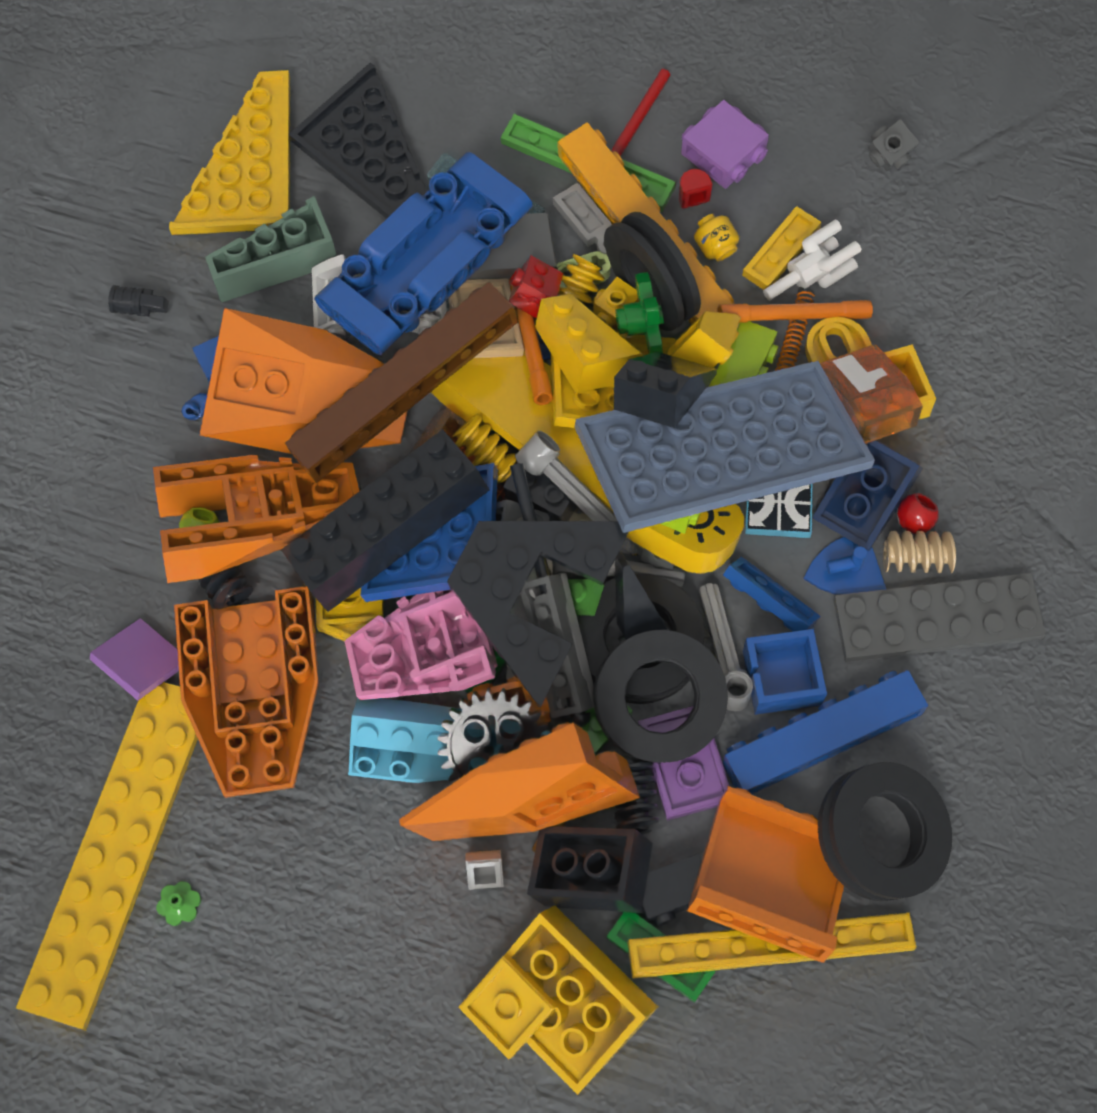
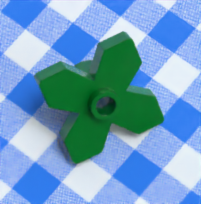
(642, 316)

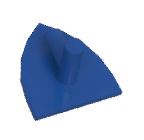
(845, 569)

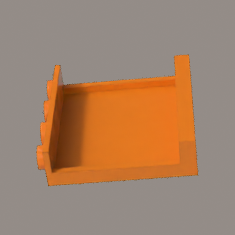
(768, 876)

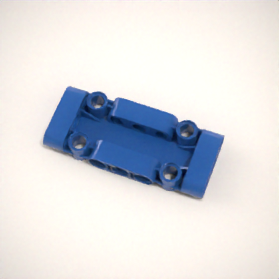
(423, 252)

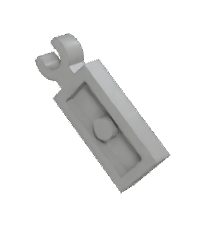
(583, 216)

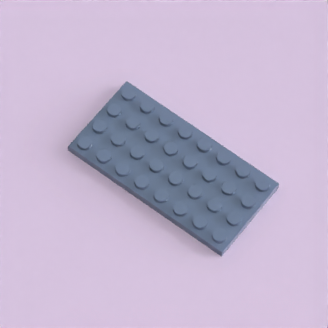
(727, 448)

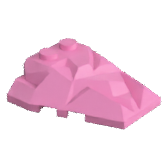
(420, 649)

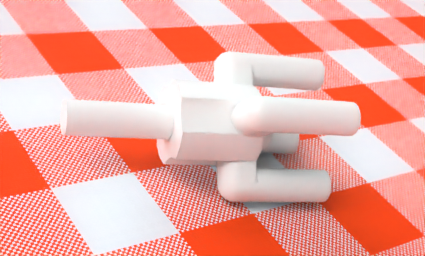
(816, 262)

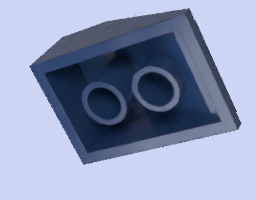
(866, 500)

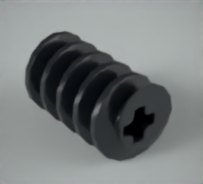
(226, 588)
(635, 812)

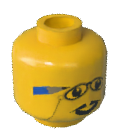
(716, 237)

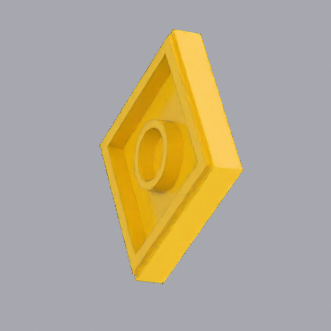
(508, 1006)

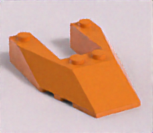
(264, 504)

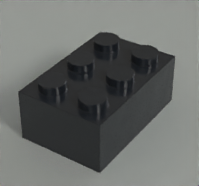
(590, 868)

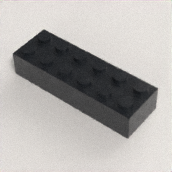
(385, 520)

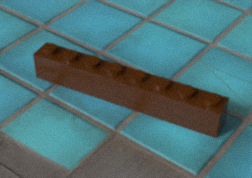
(402, 381)

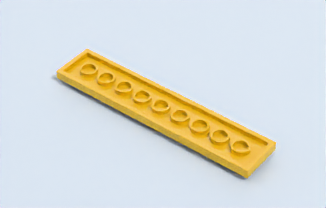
(111, 862)

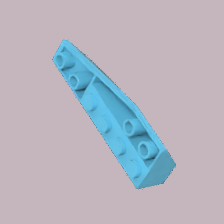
(402, 743)

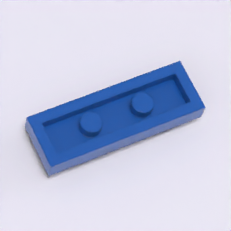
(770, 595)

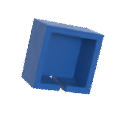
(784, 671)

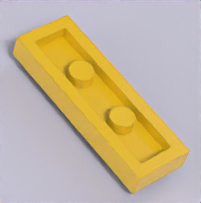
(780, 248)

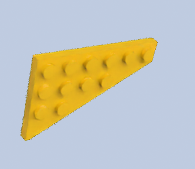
(249, 166)

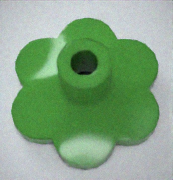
(184, 909)

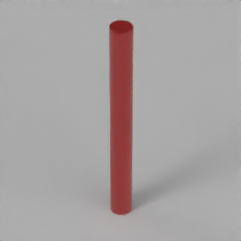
(641, 112)

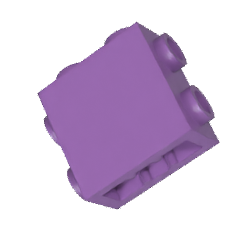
(724, 144)

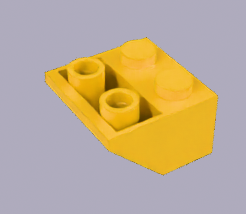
(707, 339)

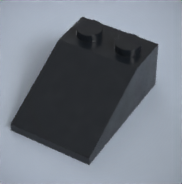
(660, 387)

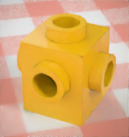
(613, 298)

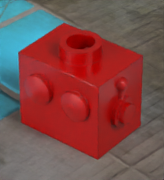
(532, 283)

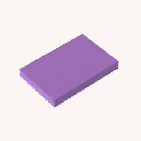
(689, 783)

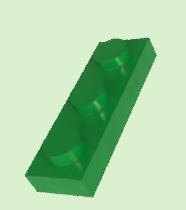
(634, 927)

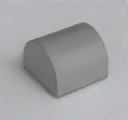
(484, 869)

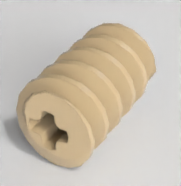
(919, 550)

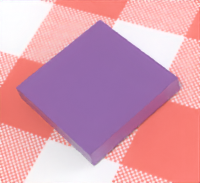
(137, 659)

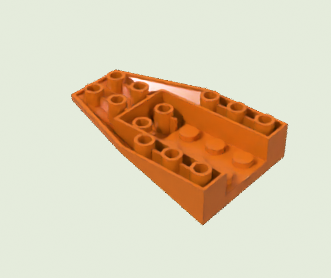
(278, 378)
(250, 686)
(527, 789)

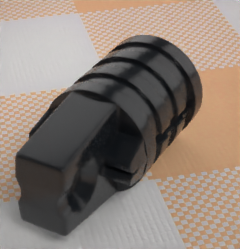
(136, 301)

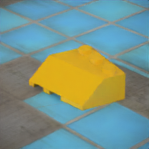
(582, 343)

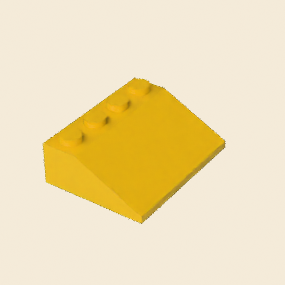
(595, 998)

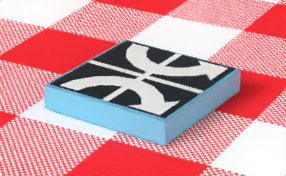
(781, 514)

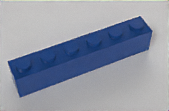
(824, 733)

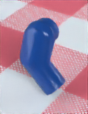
(194, 408)

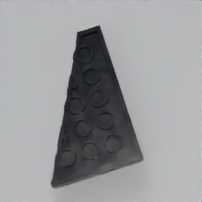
(362, 143)

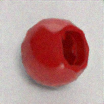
(917, 513)

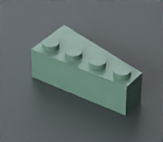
(272, 253)

